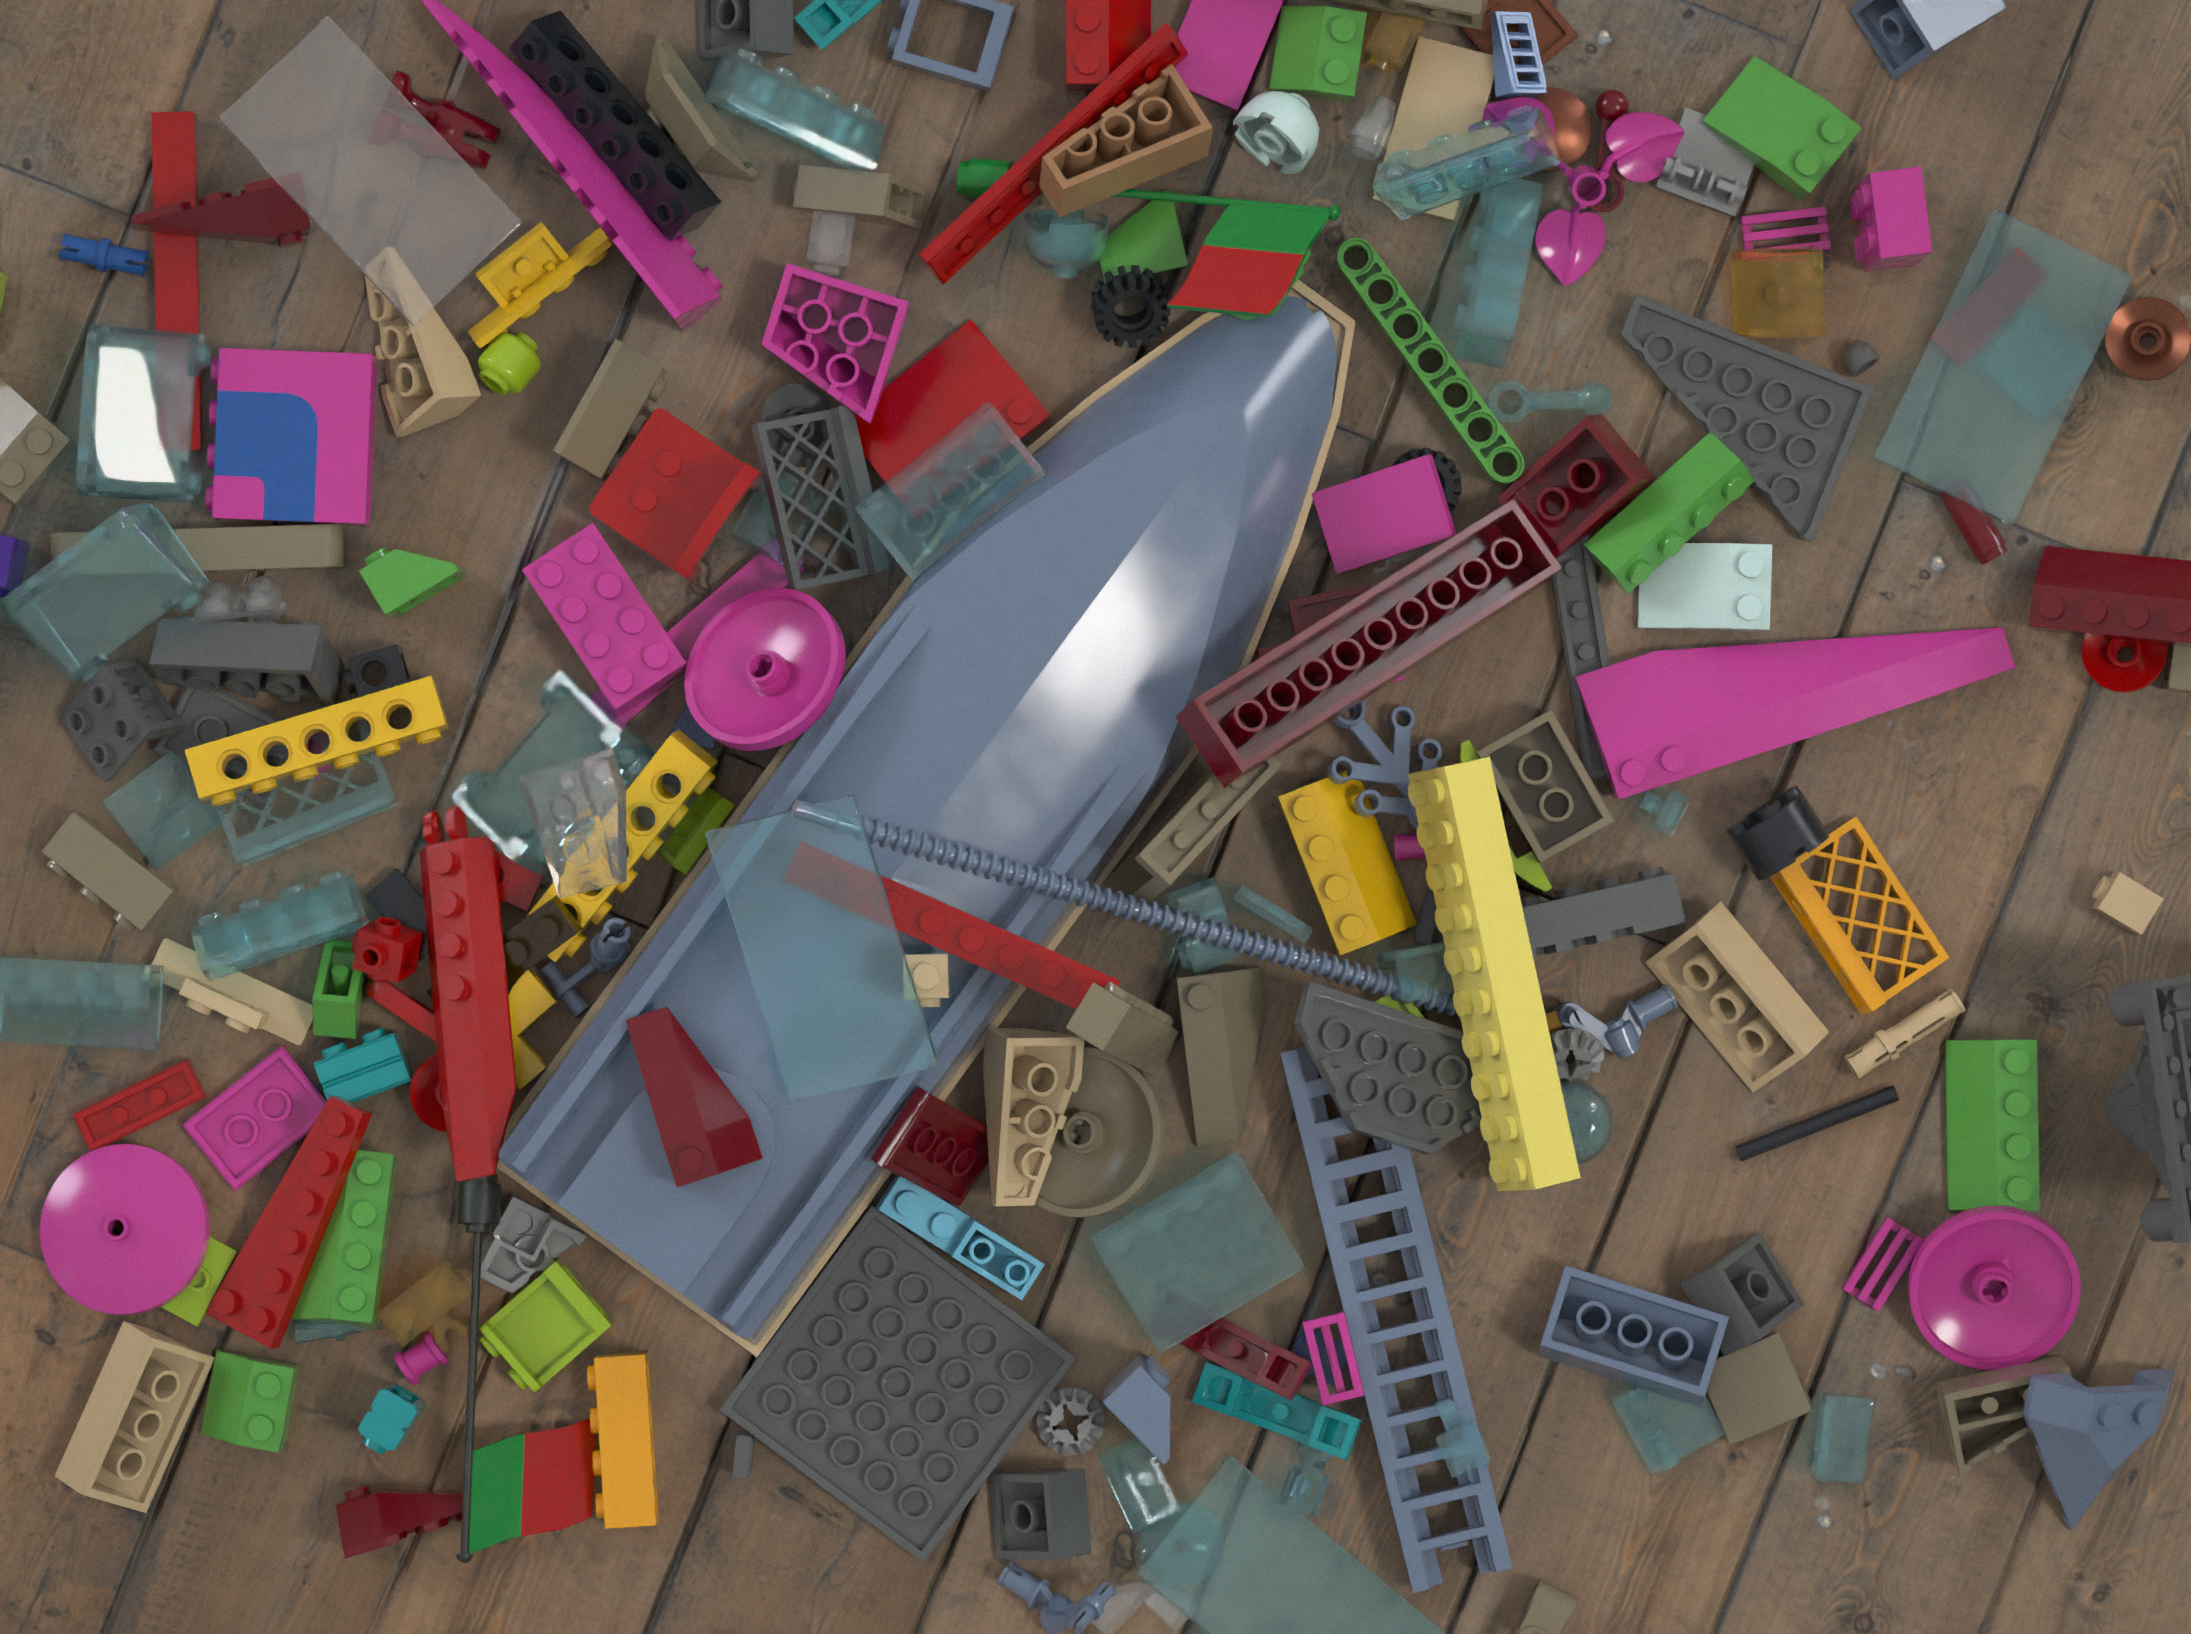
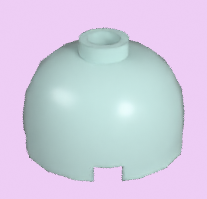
(1279, 129)

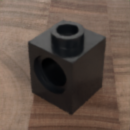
(393, 660)

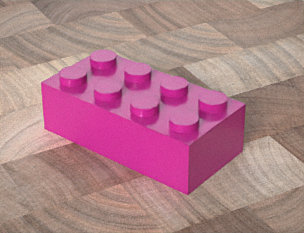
(606, 619)

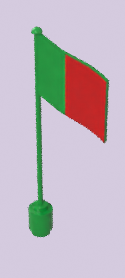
(1244, 259)

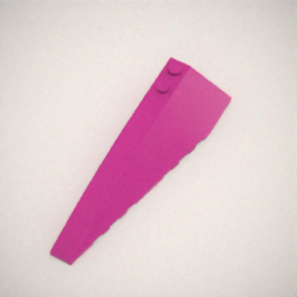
(658, 261)
(1717, 705)

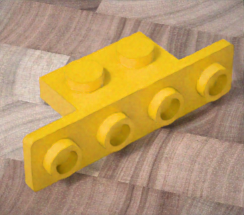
(530, 273)

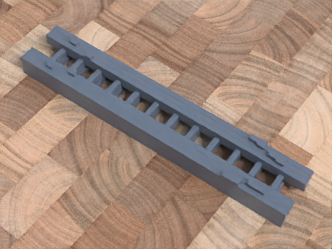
(1368, 1339)

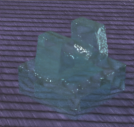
(1668, 811)

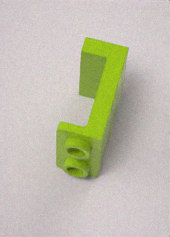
(545, 1327)

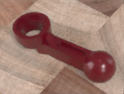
(1609, 107)

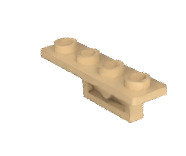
(238, 996)

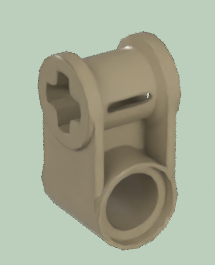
(1546, 1610)

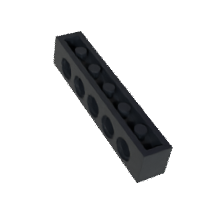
(615, 124)

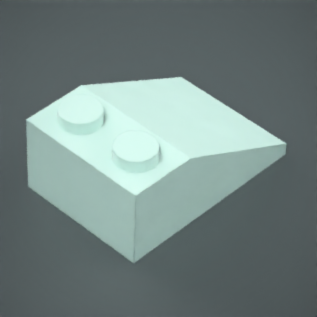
(1709, 589)

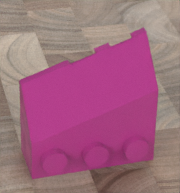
(836, 335)

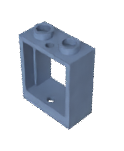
(990, 57)

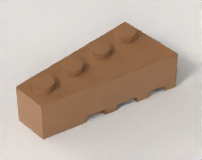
(1128, 146)

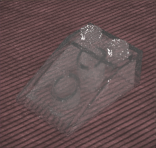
(580, 820)

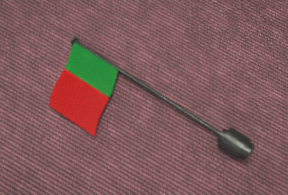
(528, 1479)

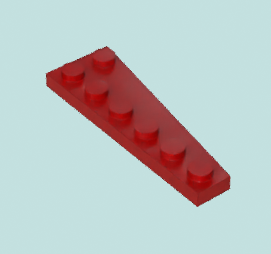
(281, 1248)

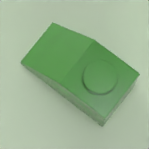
(337, 992)

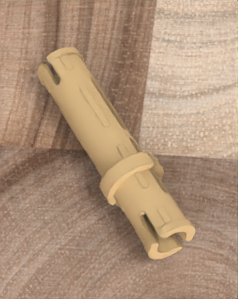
(1889, 1043)

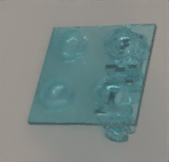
(1665, 1426)

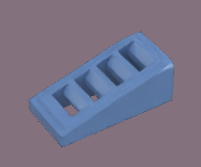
(1505, 70)

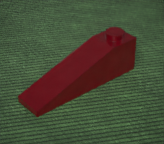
(258, 215)
(693, 1108)
(388, 1515)

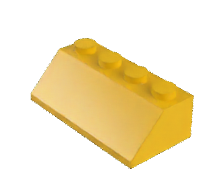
(1346, 864)

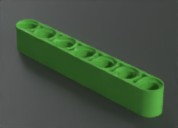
(1426, 340)

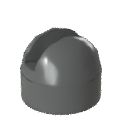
(1859, 357)

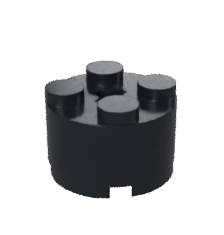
(1778, 833)

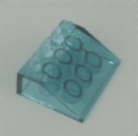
(1466, 163)
(1197, 1252)

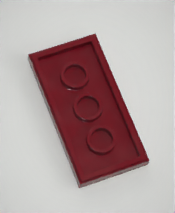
(935, 1147)

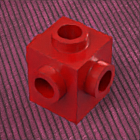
(386, 950)

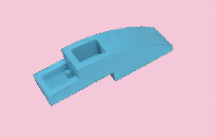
(961, 1236)

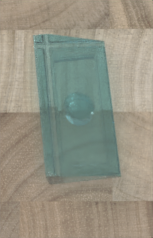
(1138, 1484)

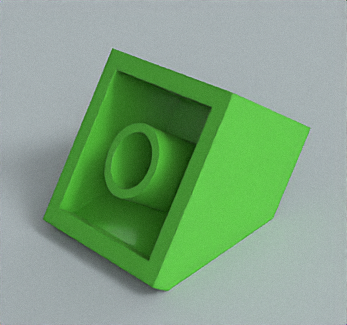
(1318, 52)
(406, 579)
(250, 1401)

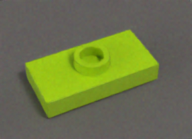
(689, 836)
(195, 1299)

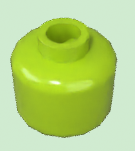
(509, 363)

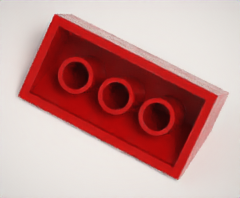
(1102, 38)

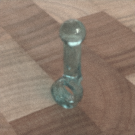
(1593, 399)

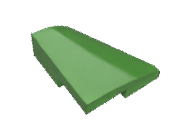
(1147, 240)

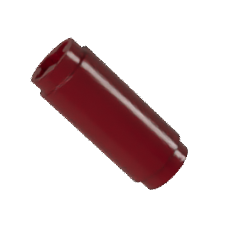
(1976, 528)

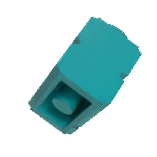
(364, 1069)
(390, 1418)

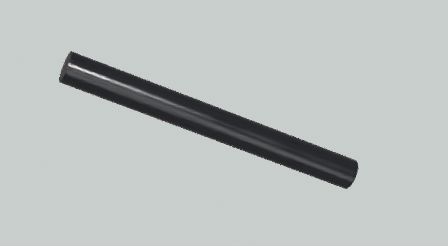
(1817, 1123)

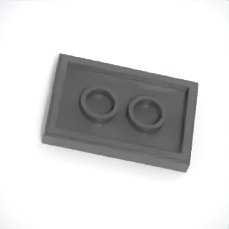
(211, 717)

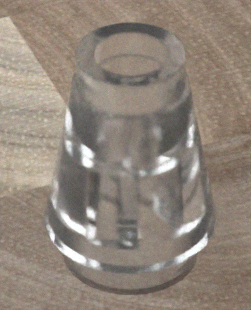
(1372, 131)

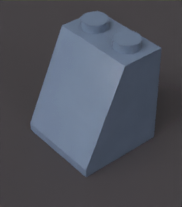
(1916, 30)

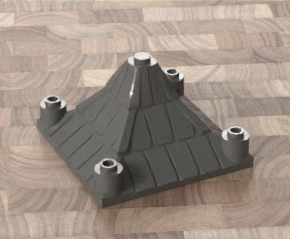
(2154, 1095)

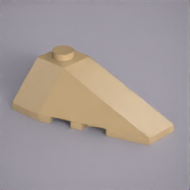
(423, 368)
(1026, 1095)

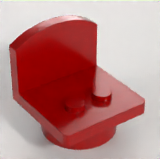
(673, 492)

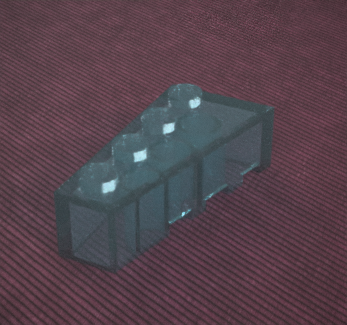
(1498, 272)

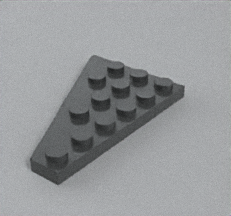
(1768, 407)

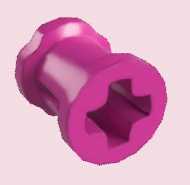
(420, 1358)

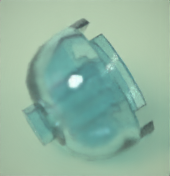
(1065, 241)
(1588, 1119)

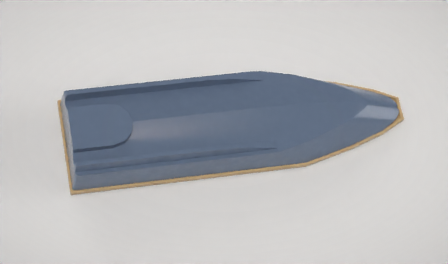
(992, 704)

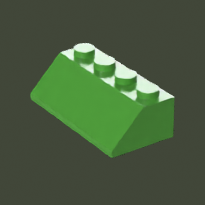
(1992, 1123)
(351, 1259)

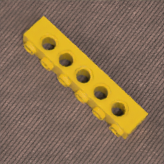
(210, 759)
(693, 768)

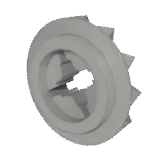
(1585, 1047)
(1080, 1403)

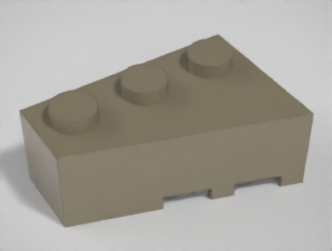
(1986, 1409)

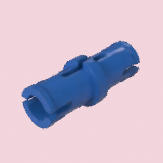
(104, 255)

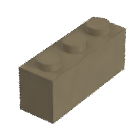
(109, 873)

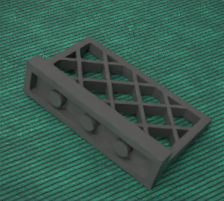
(849, 483)

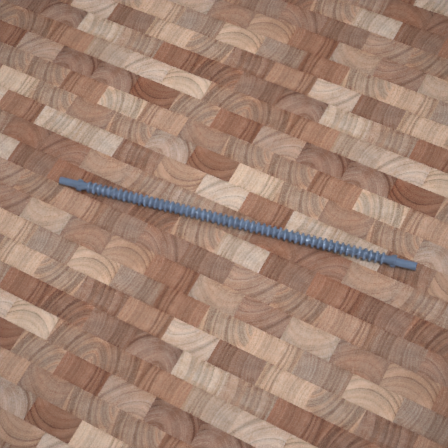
(1139, 910)

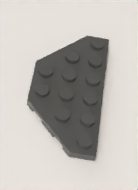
(1389, 1069)

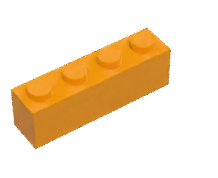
(625, 1440)

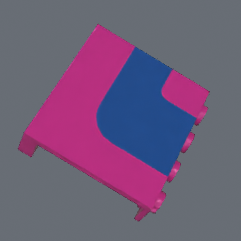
(292, 436)

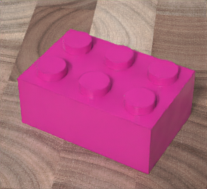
(1891, 219)

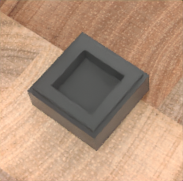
(743, 1455)

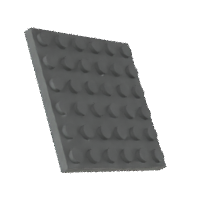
(898, 1383)

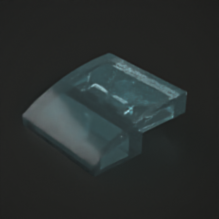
(162, 810)

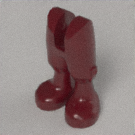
(451, 123)

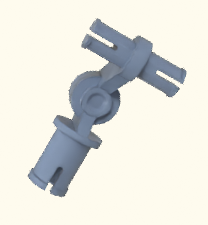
(606, 952)
(1622, 1032)
(1055, 1610)

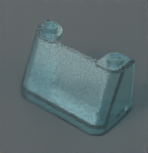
(139, 414)
(106, 590)
(571, 727)

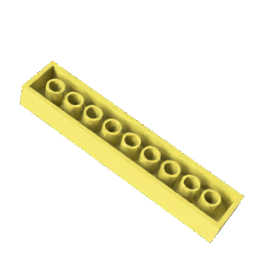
(1493, 976)

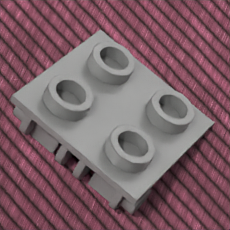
(1706, 168)

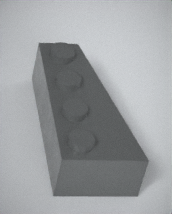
(248, 658)
(1603, 913)

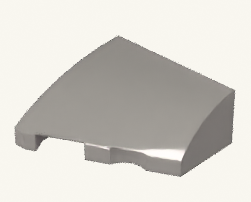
(524, 1243)

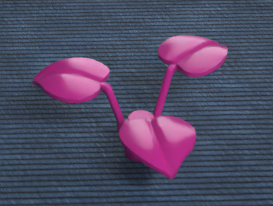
(1640, 147)

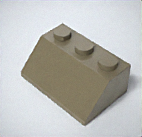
(611, 410)

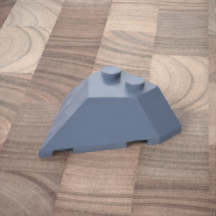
(2091, 1431)

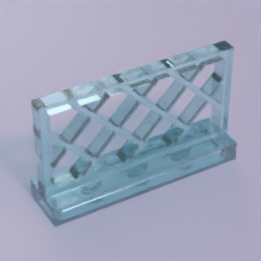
(310, 823)

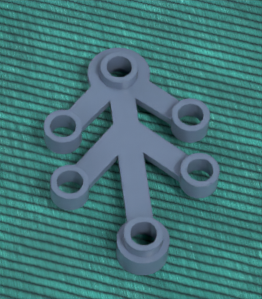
(1391, 767)

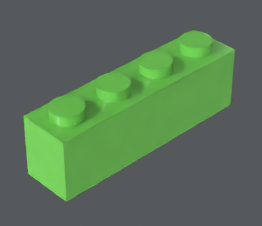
(1669, 513)

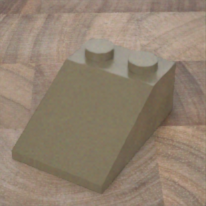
(29, 446)

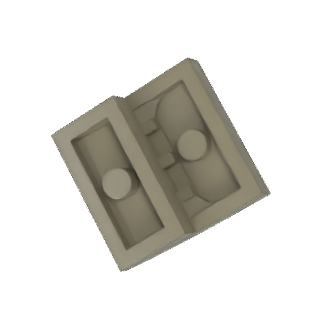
(1757, 1388)

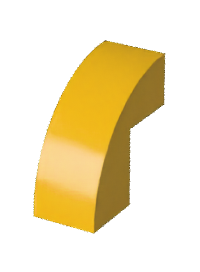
(528, 1003)

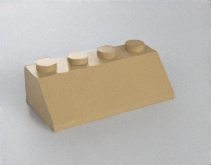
(1737, 997)
(134, 1417)

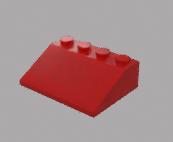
(942, 394)

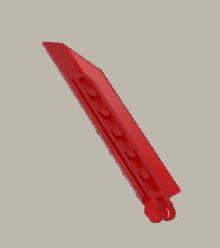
(468, 991)

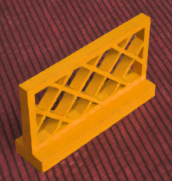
(1830, 938)

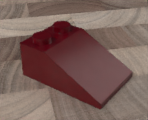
(1578, 484)

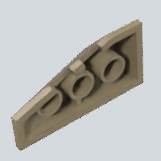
(1221, 1038)

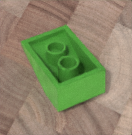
(1781, 127)

